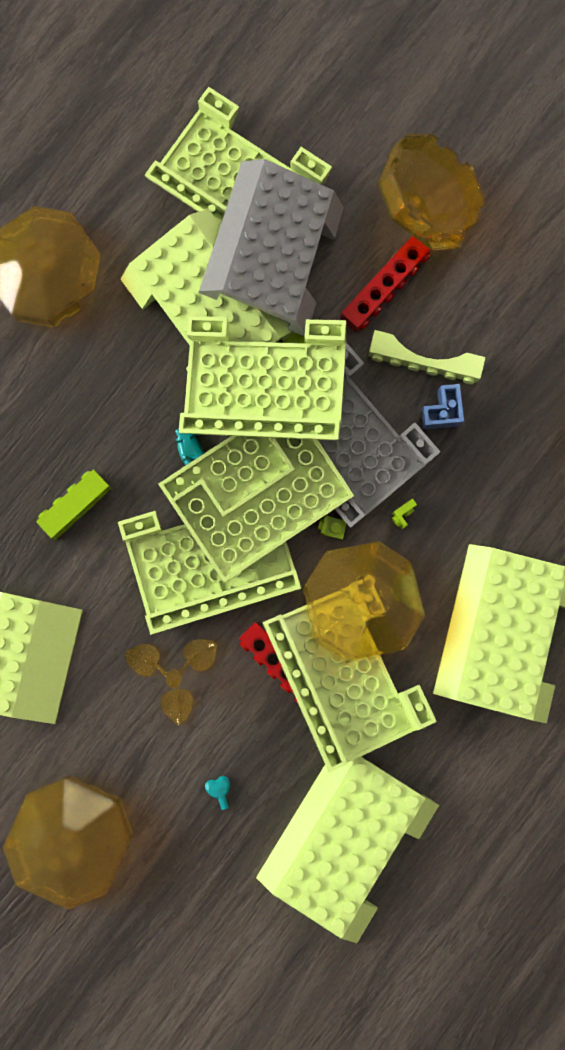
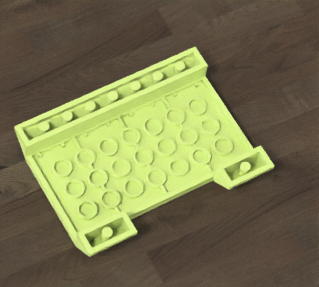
(209, 154)
(173, 275)
(264, 385)
(182, 584)
(502, 633)
(344, 704)
(342, 844)

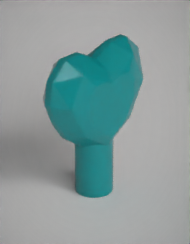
(219, 789)

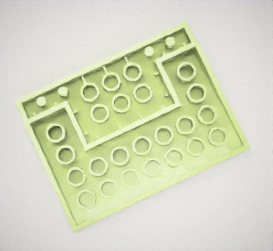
(253, 496)

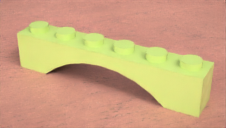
(464, 367)

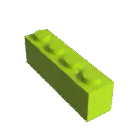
(73, 505)

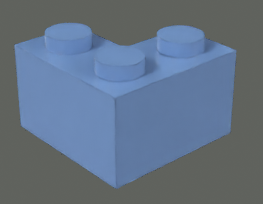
(447, 412)

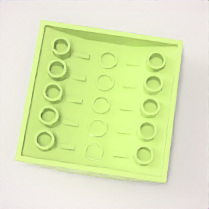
(34, 656)

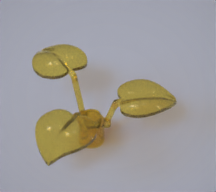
(174, 703)

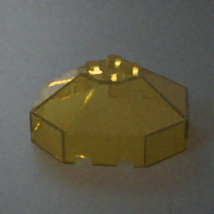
(430, 191)
(45, 266)
(363, 602)
(67, 842)

